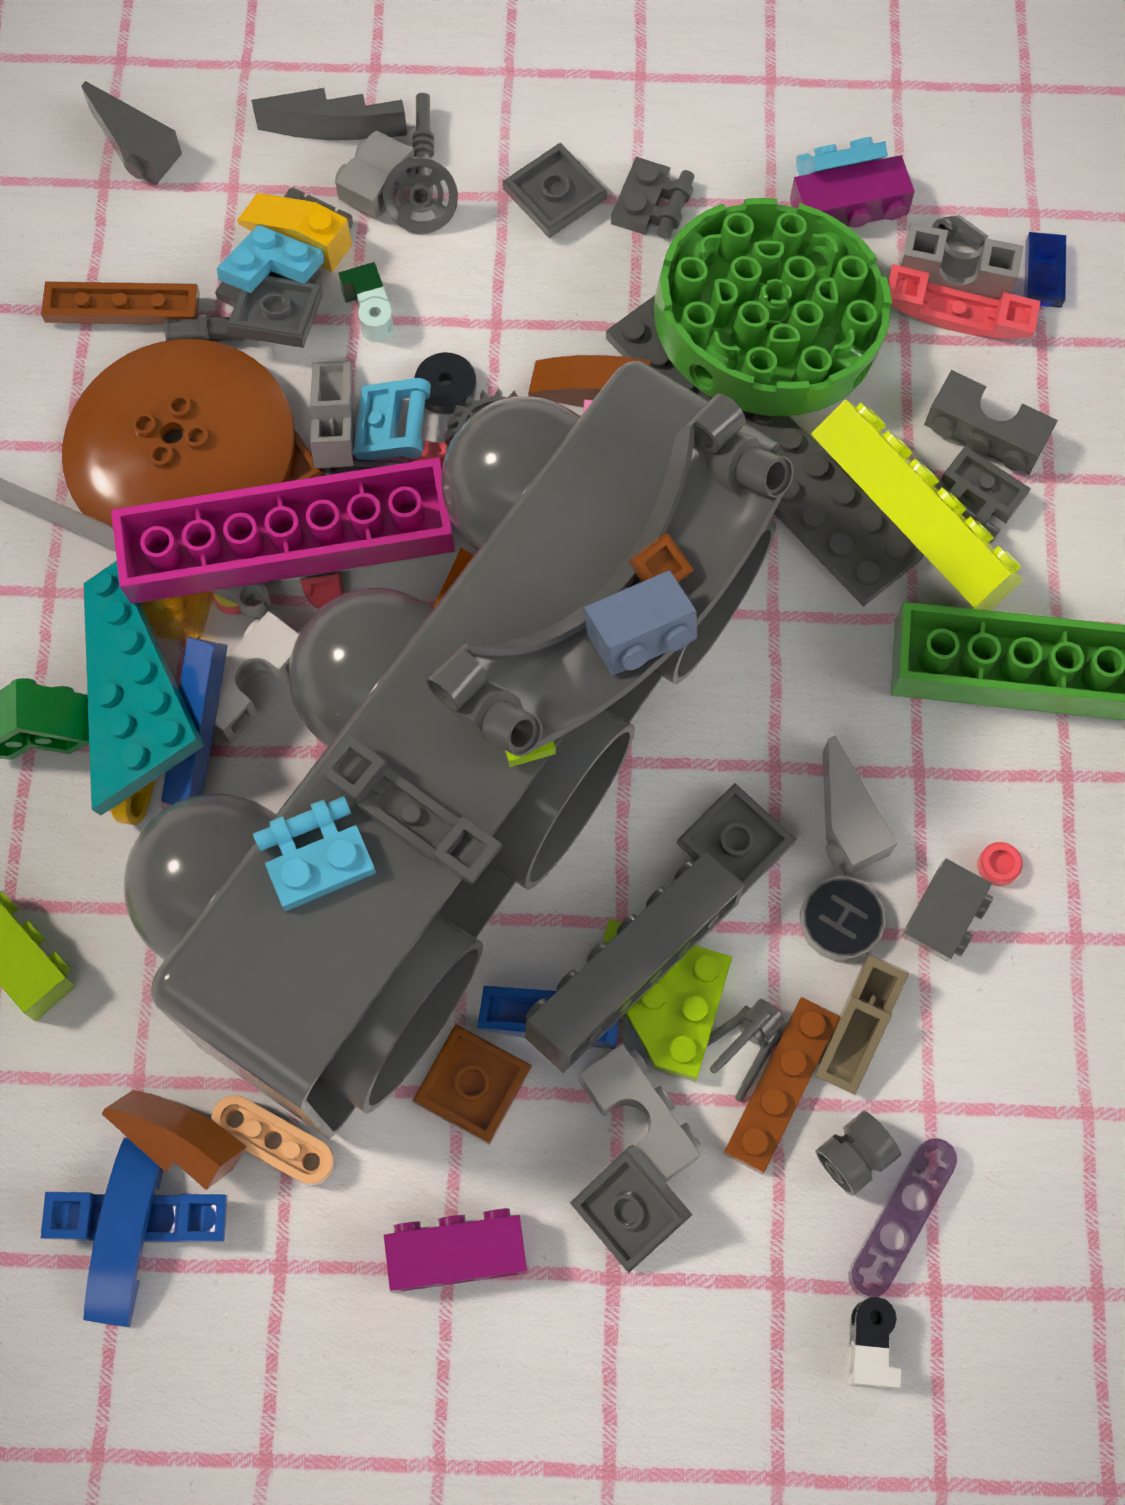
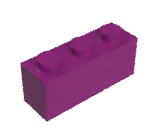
(858, 191)
(454, 1251)

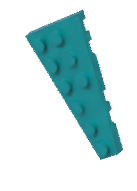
(133, 700)

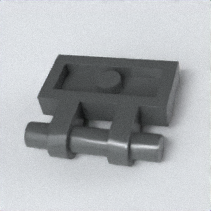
(641, 195)
(986, 486)

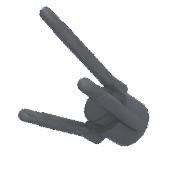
(757, 1025)

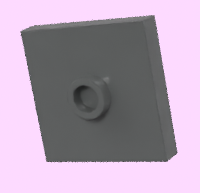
(554, 190)
(276, 312)
(738, 837)
(630, 1208)

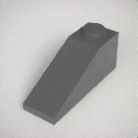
(139, 140)

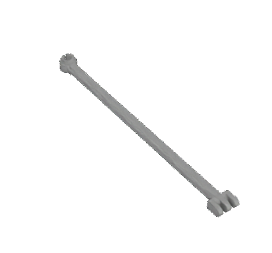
(104, 534)

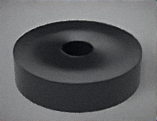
(451, 368)

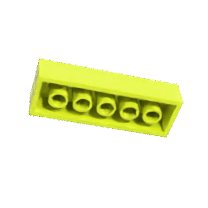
(917, 507)

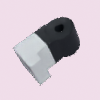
(869, 1345)

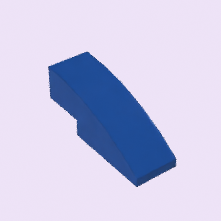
(505, 1011)

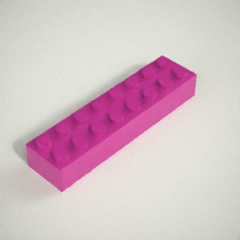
(281, 531)

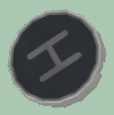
(842, 918)

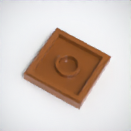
(472, 1084)

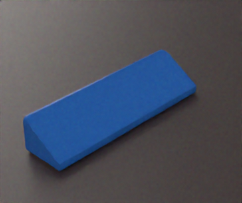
(201, 692)

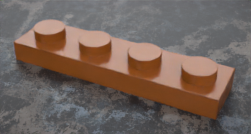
(118, 302)
(781, 1085)

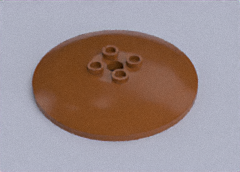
(222, 400)

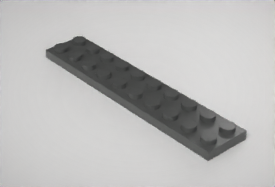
(822, 501)

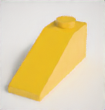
(302, 221)

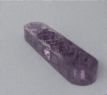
(907, 1220)

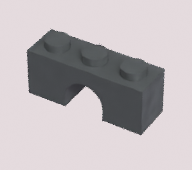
(1013, 442)

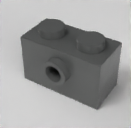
(948, 910)

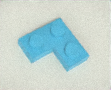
(267, 252)

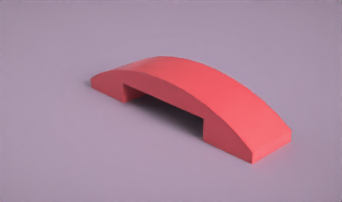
(960, 310)

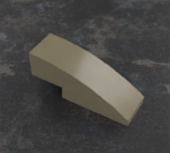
(861, 1023)

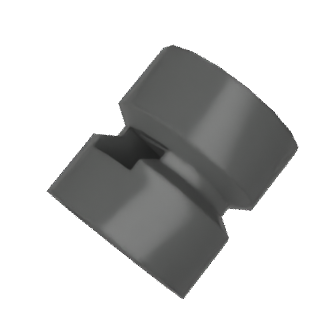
(857, 1153)

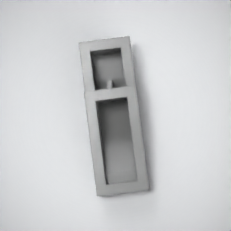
(332, 414)

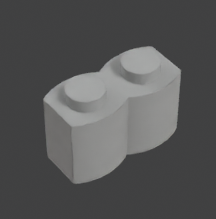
(363, 177)

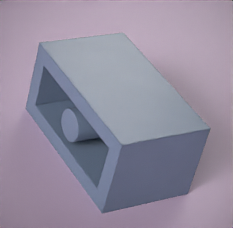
(641, 623)

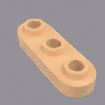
(295, 1143)

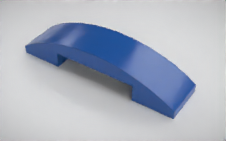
(171, 1219)
(121, 1237)

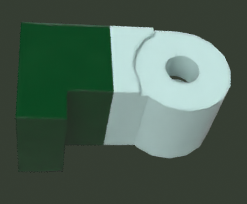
(374, 311)

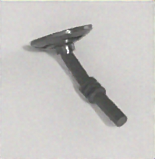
(422, 182)

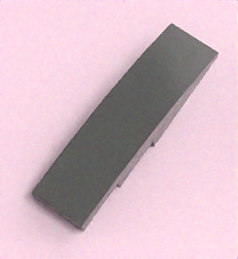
(313, 116)

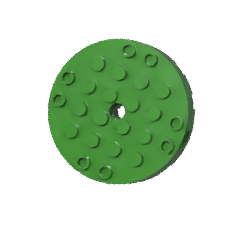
(771, 306)

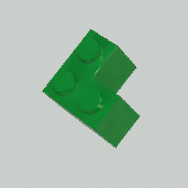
(41, 718)

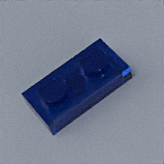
(1045, 268)

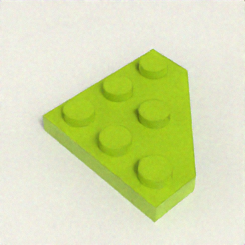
(679, 1010)

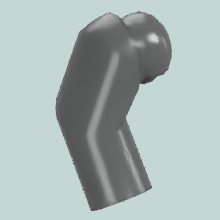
(961, 230)

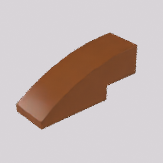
(574, 377)
(176, 1136)

